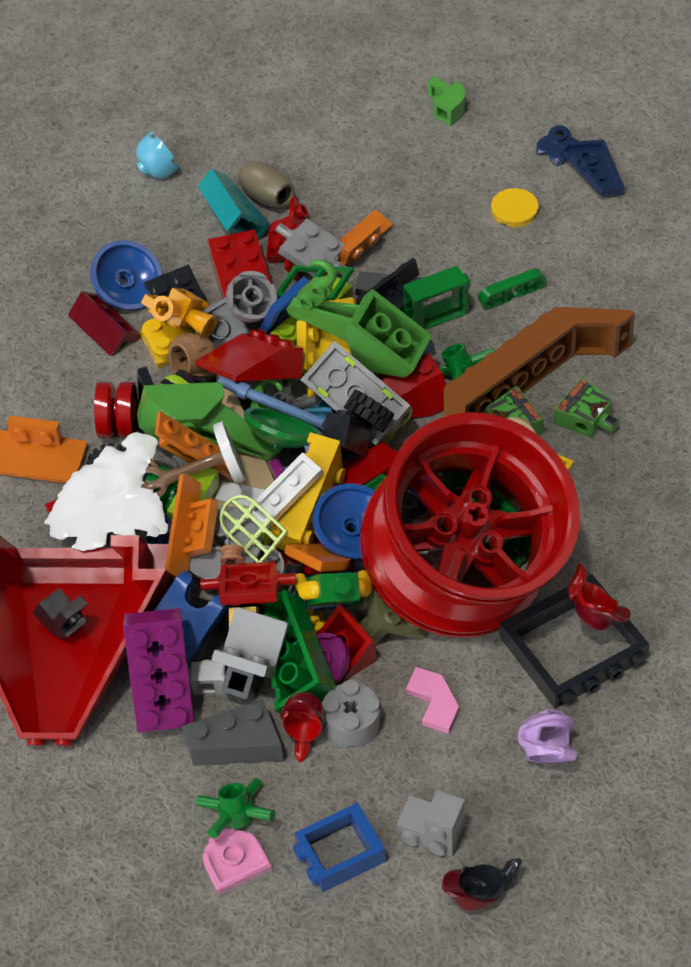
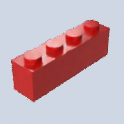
(365, 469)

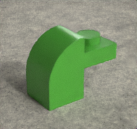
(447, 100)

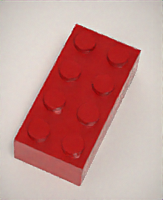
(235, 255)

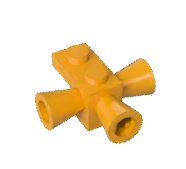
(183, 310)

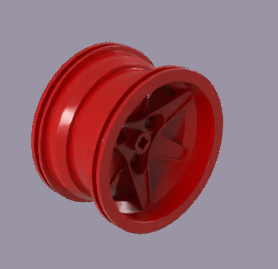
(494, 455)

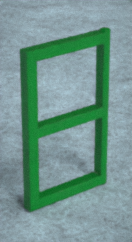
(320, 272)

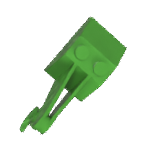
(375, 329)
(200, 408)

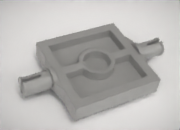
(308, 244)

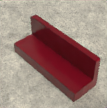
(102, 322)

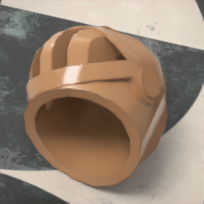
(190, 348)

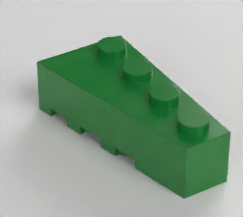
(301, 660)

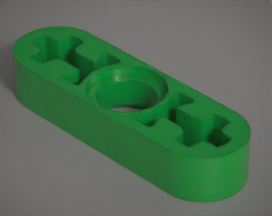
(499, 292)

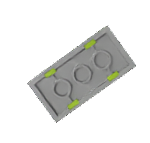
(339, 374)

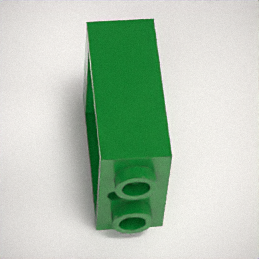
(432, 286)

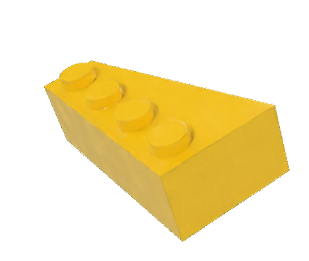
(299, 517)

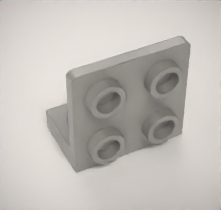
(253, 643)

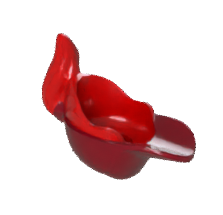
(593, 604)
(303, 721)

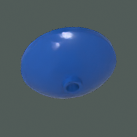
(127, 262)
(337, 510)

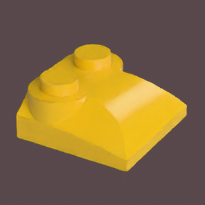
(158, 337)

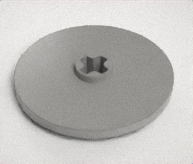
(208, 565)

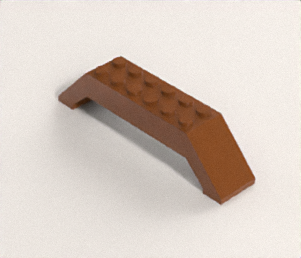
(539, 352)

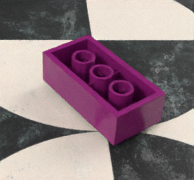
(171, 656)

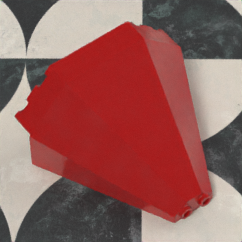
(58, 682)

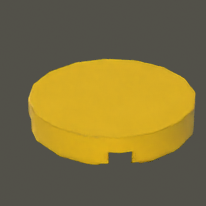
(514, 207)

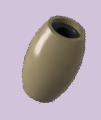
(266, 184)

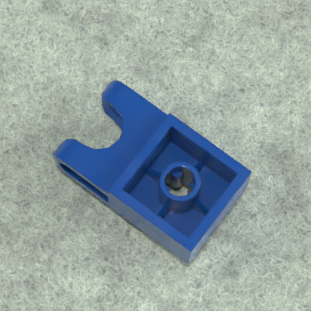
(197, 622)

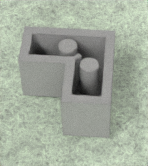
(433, 823)

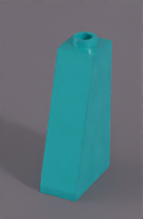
(231, 205)

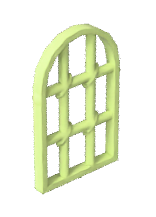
(253, 538)

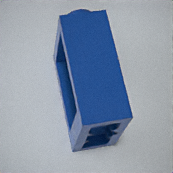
(344, 871)

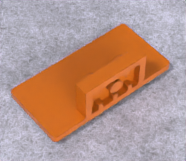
(39, 451)

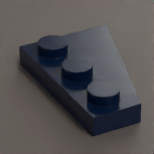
(595, 164)

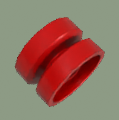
(115, 409)

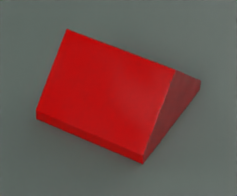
(358, 640)

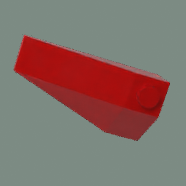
(421, 388)

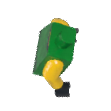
(331, 588)

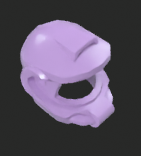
(547, 737)

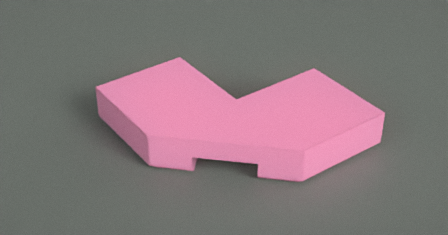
(433, 688)

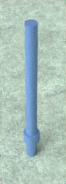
(245, 391)

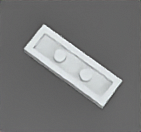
(287, 488)

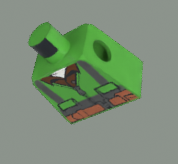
(517, 405)
(585, 410)

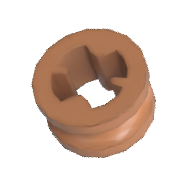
(232, 554)

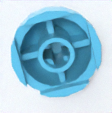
(155, 157)

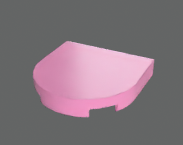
(234, 859)

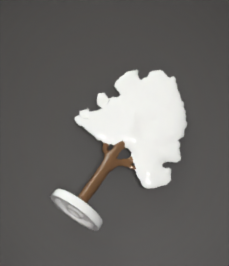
(115, 498)

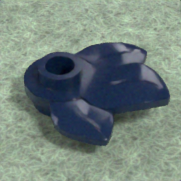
(550, 144)

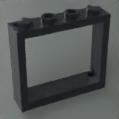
(587, 681)

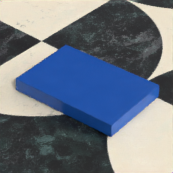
(278, 310)

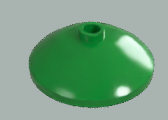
(279, 428)

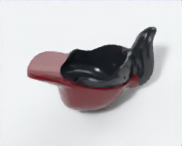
(481, 884)

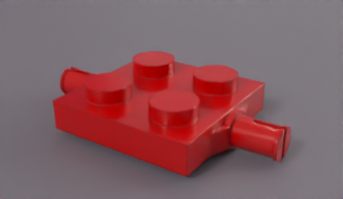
(248, 583)

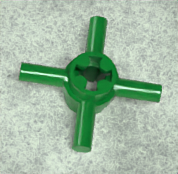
(458, 360)
(235, 806)

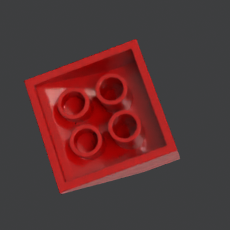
(255, 358)

